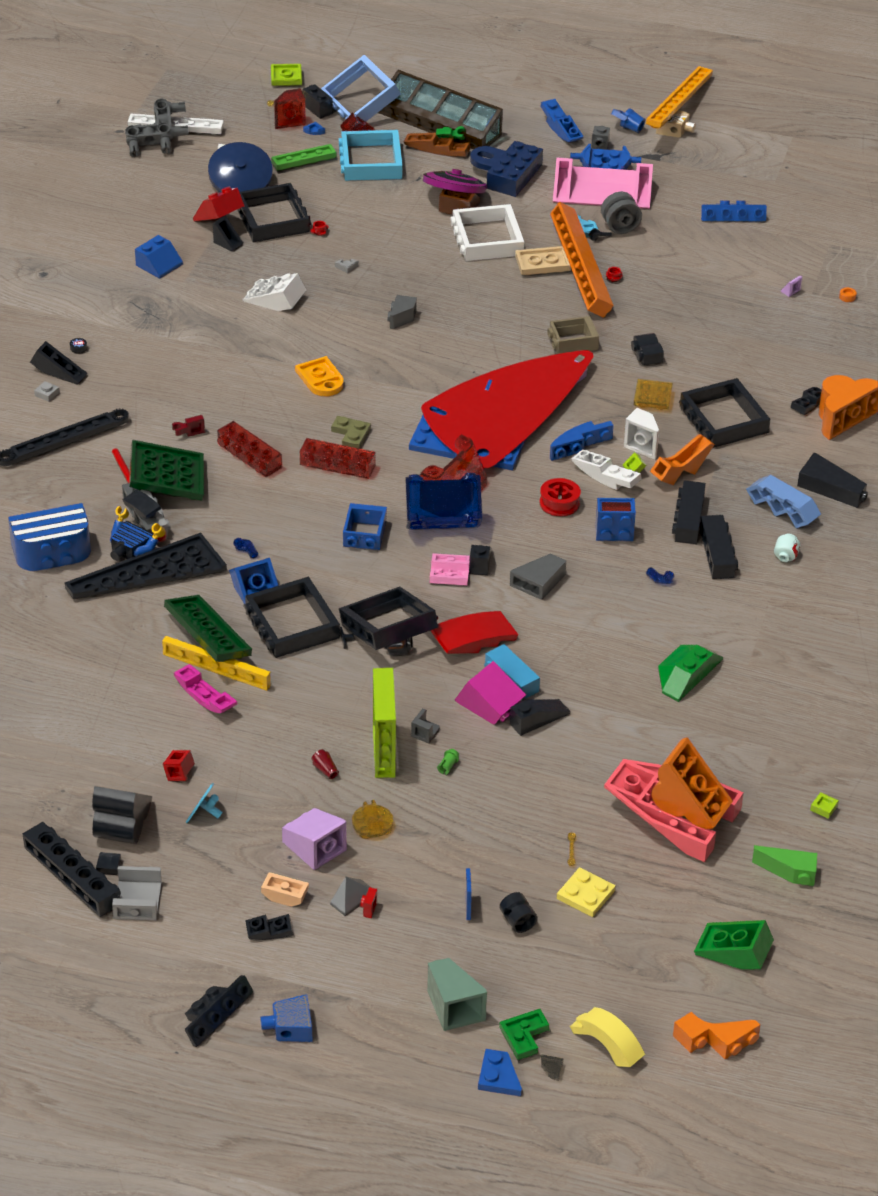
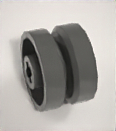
(621, 212)

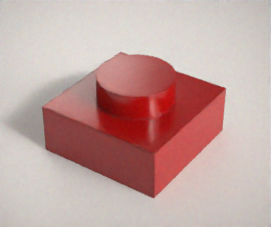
(369, 902)

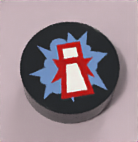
(78, 345)

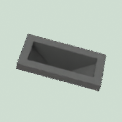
(349, 895)

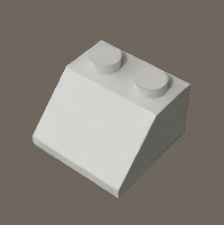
(641, 433)

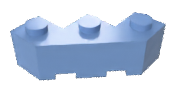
(784, 499)

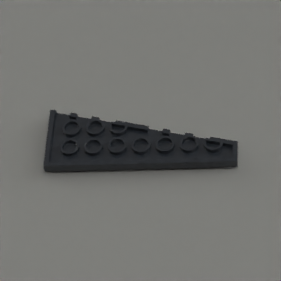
(171, 562)

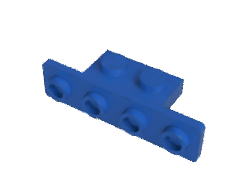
(733, 211)

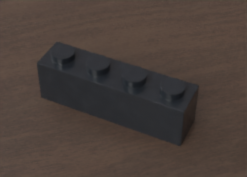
(689, 513)
(718, 547)

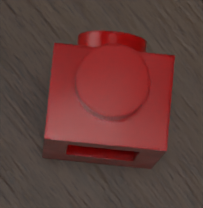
(178, 765)

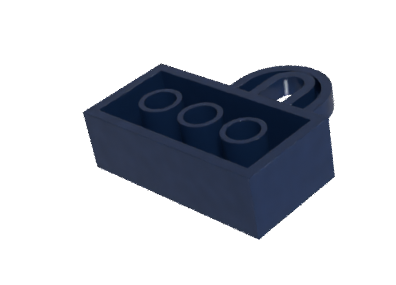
(508, 169)

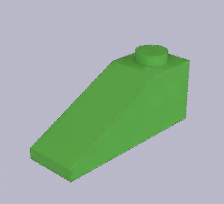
(791, 865)

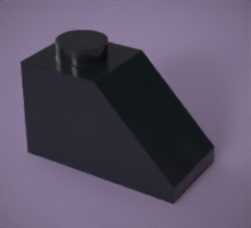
(479, 559)

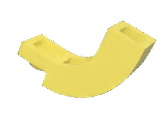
(612, 1034)

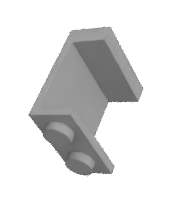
(139, 893)

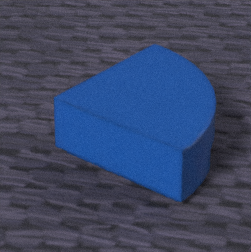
(314, 129)

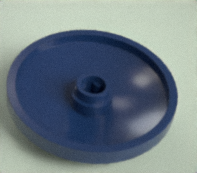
(240, 167)

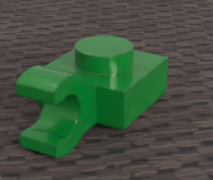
(447, 132)

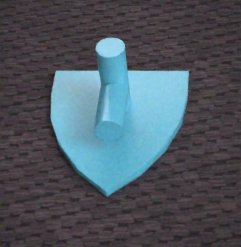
(208, 805)

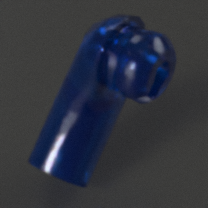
(245, 546)
(660, 578)

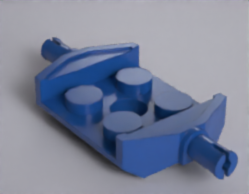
(595, 157)

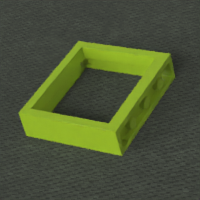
(384, 723)

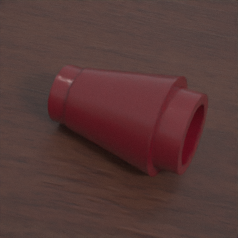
(323, 761)

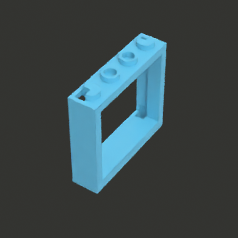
(370, 171)

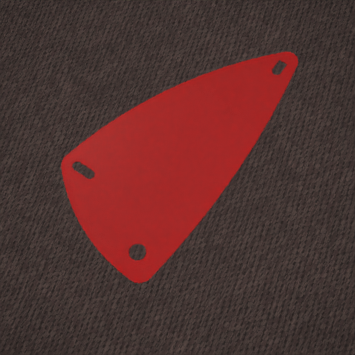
(510, 409)

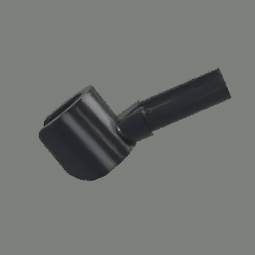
(595, 233)

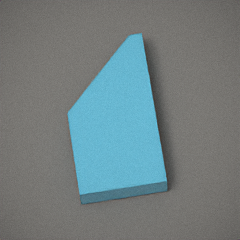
(587, 226)

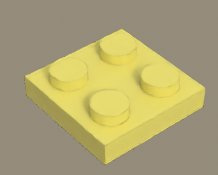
(586, 892)

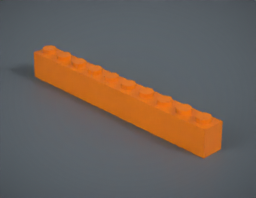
(581, 260)

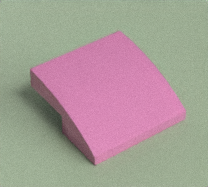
(449, 569)

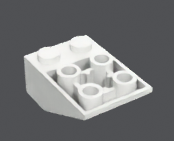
(277, 292)

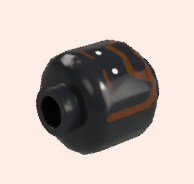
(401, 648)

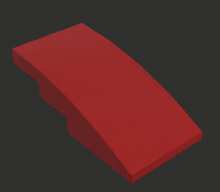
(473, 632)

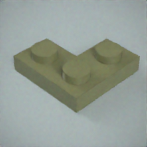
(354, 430)

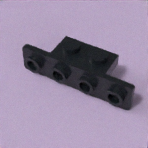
(215, 1008)

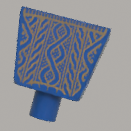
(290, 1020)

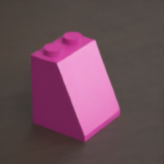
(490, 694)

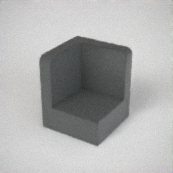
(423, 729)

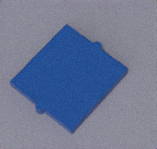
(468, 894)

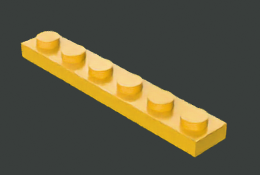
(230, 668)

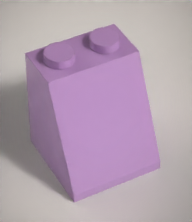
(316, 837)

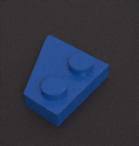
(498, 1074)

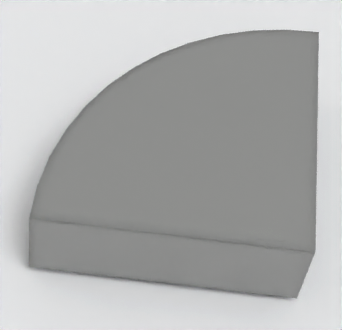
(346, 266)

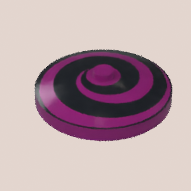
(455, 181)

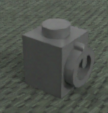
(600, 137)

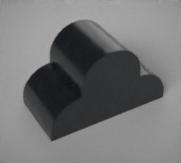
(119, 814)

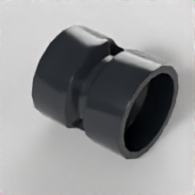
(518, 912)

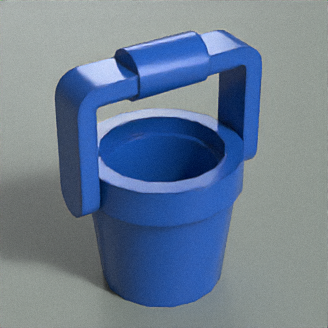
(630, 119)

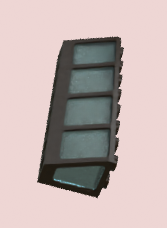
(435, 107)

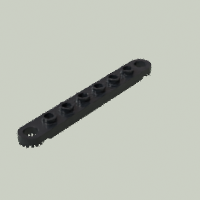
(63, 436)

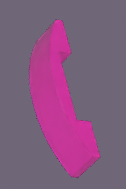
(202, 692)

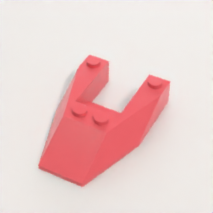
(633, 786)

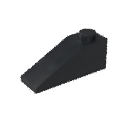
(56, 364)
(536, 713)

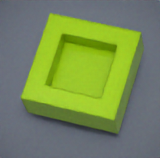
(634, 463)
(824, 805)

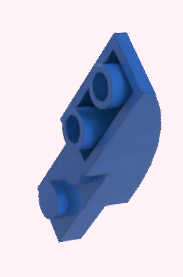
(559, 122)
(578, 437)

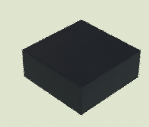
(108, 863)

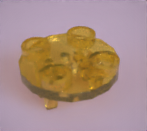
(372, 820)

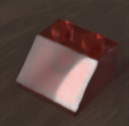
(289, 109)

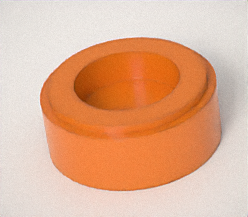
(847, 294)

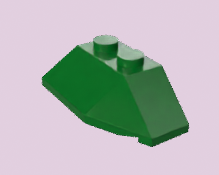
(685, 669)

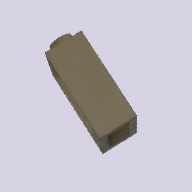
(573, 326)

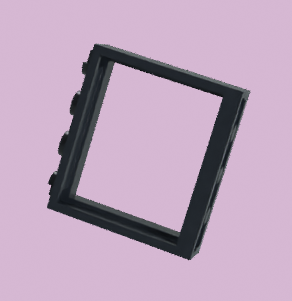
(279, 229)
(759, 419)
(354, 618)
(299, 641)

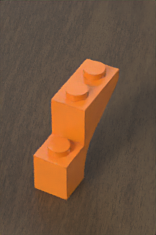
(687, 459)
(724, 1038)

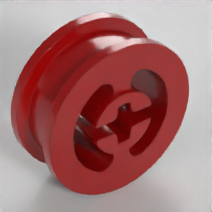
(560, 507)

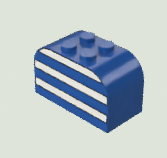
(50, 537)

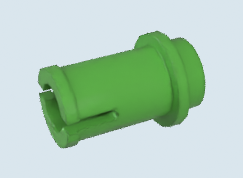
(450, 757)

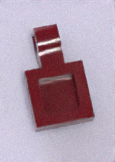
(192, 426)

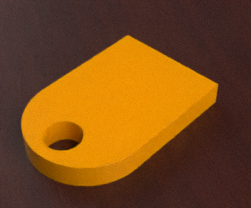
(319, 375)

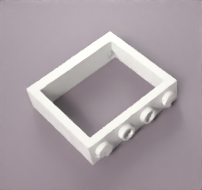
(490, 249)

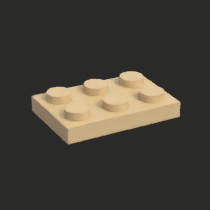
(542, 260)

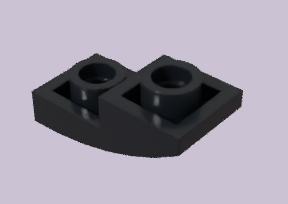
(808, 401)
(142, 503)
(263, 929)

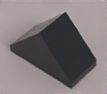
(225, 234)

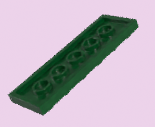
(208, 628)

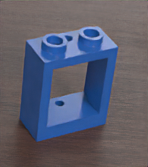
(357, 514)

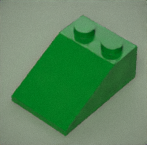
(736, 943)

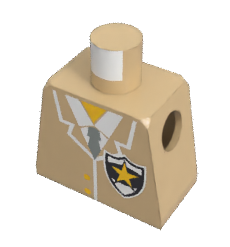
(677, 125)

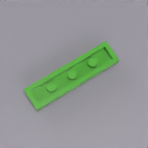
(303, 157)

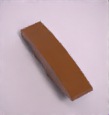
(431, 143)

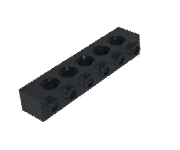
(71, 868)

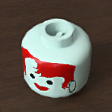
(787, 547)

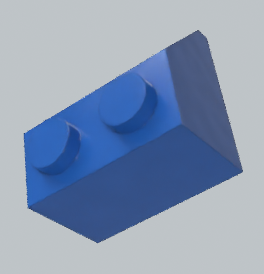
(157, 257)
(253, 577)

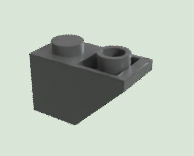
(402, 311)

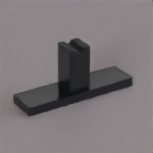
(345, 637)

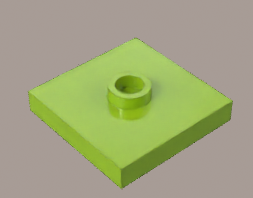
(286, 74)

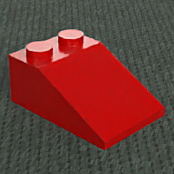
(219, 204)

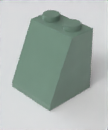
(455, 995)

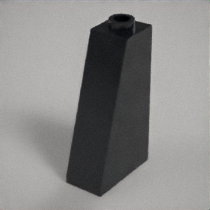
(831, 481)

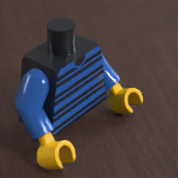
(131, 540)

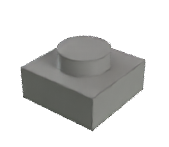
(46, 391)

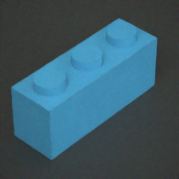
(515, 668)

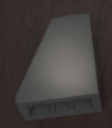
(538, 576)

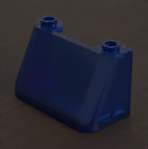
(443, 502)

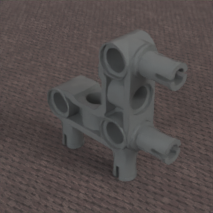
(159, 132)

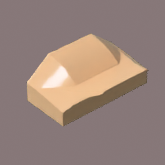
(284, 889)

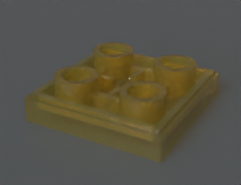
(653, 394)

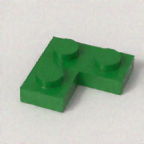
(520, 1030)

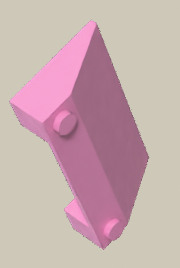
(594, 185)

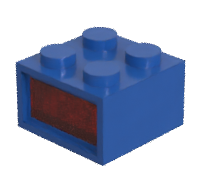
(615, 519)

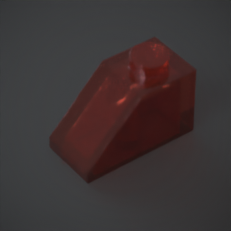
(355, 123)

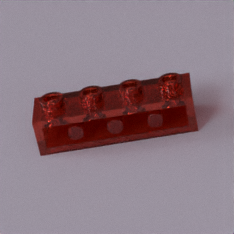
(249, 449)
(337, 458)

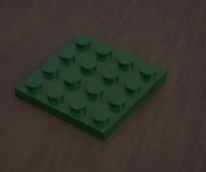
(166, 470)

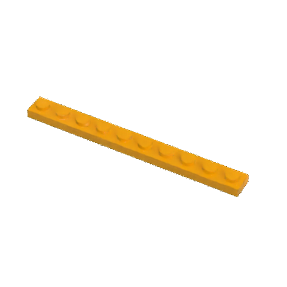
(678, 97)

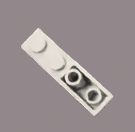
(603, 471)

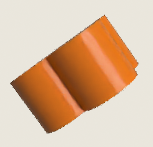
(846, 403)
(690, 787)

